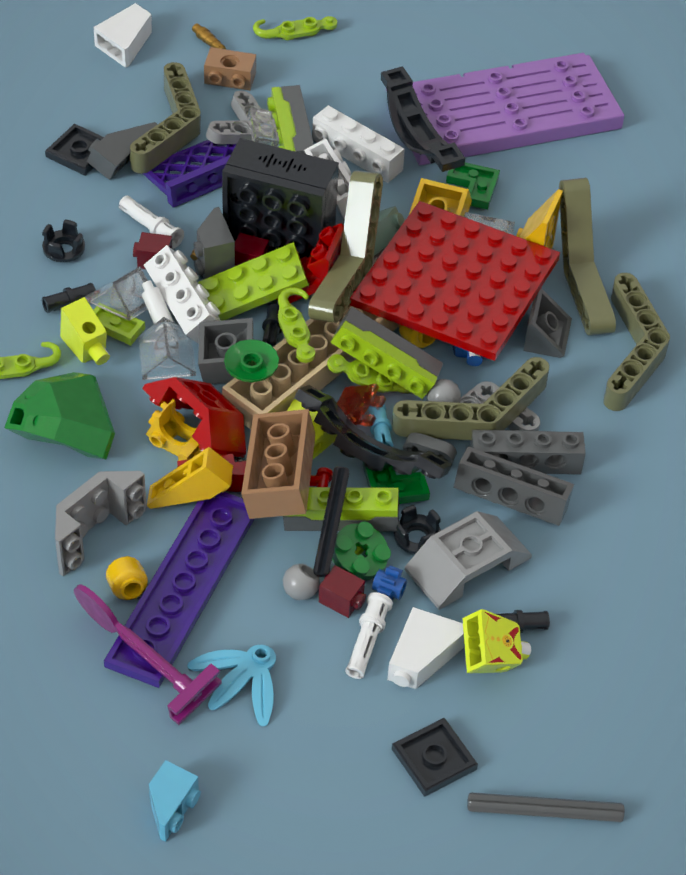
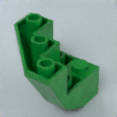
(65, 413)

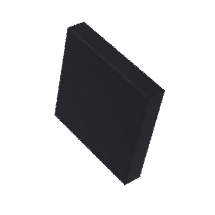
(72, 149)
(434, 756)

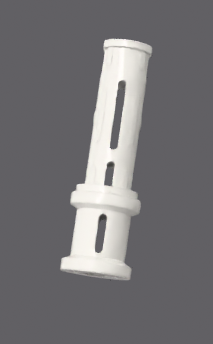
(155, 224)
(371, 624)

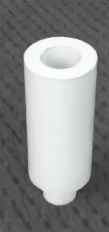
(155, 302)

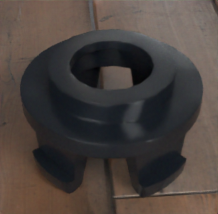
(68, 235)
(412, 521)

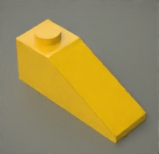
(192, 481)

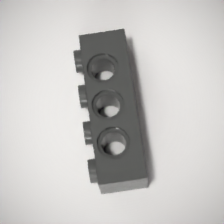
(539, 450)
(513, 486)

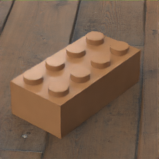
(279, 464)

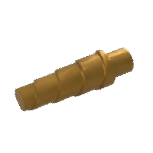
(207, 37)

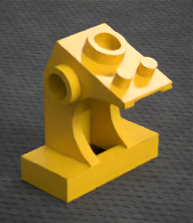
(166, 426)

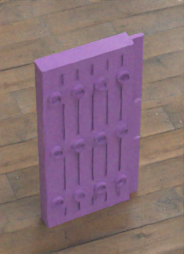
(519, 105)

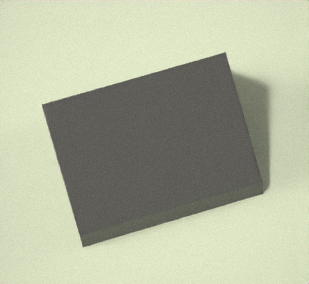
(547, 327)

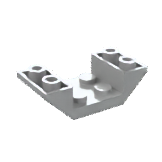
(105, 493)
(462, 554)

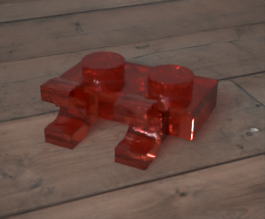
(356, 401)

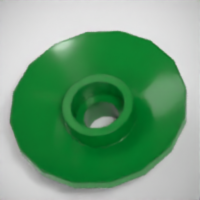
(251, 360)

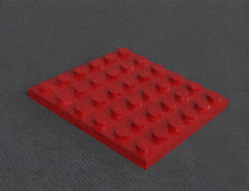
(455, 280)

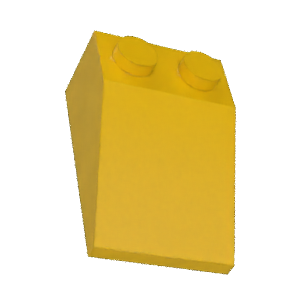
(443, 196)
(543, 223)

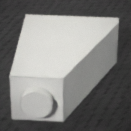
(124, 34)
(424, 648)

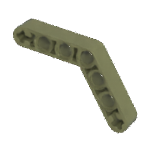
(175, 130)
(357, 248)
(578, 258)
(650, 340)
(458, 420)

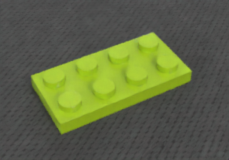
(255, 281)

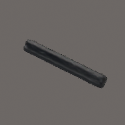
(331, 521)

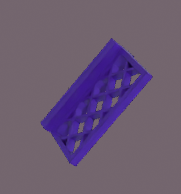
(200, 178)

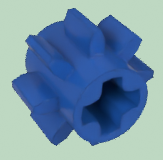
(390, 582)

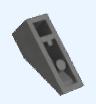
(114, 149)

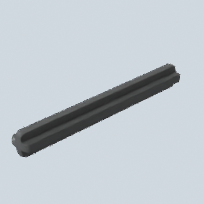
(545, 807)

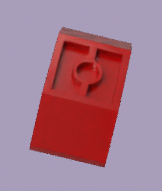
(321, 259)
(220, 422)

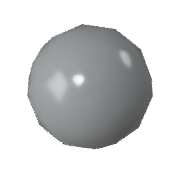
(444, 391)
(300, 582)

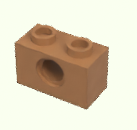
(230, 68)

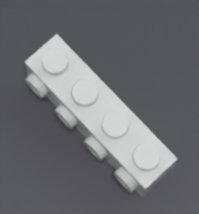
(358, 143)
(324, 150)
(181, 291)

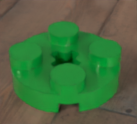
(370, 540)

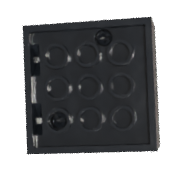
(279, 195)

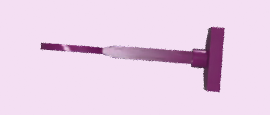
(191, 691)

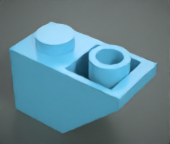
(171, 795)

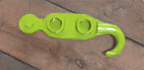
(293, 29)
(294, 325)
(24, 364)
(363, 374)

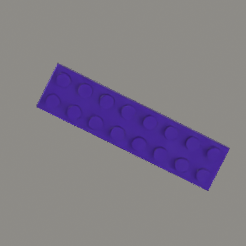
(182, 585)

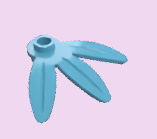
(247, 666)

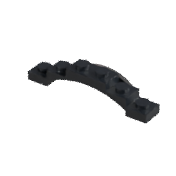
(413, 125)
(358, 444)

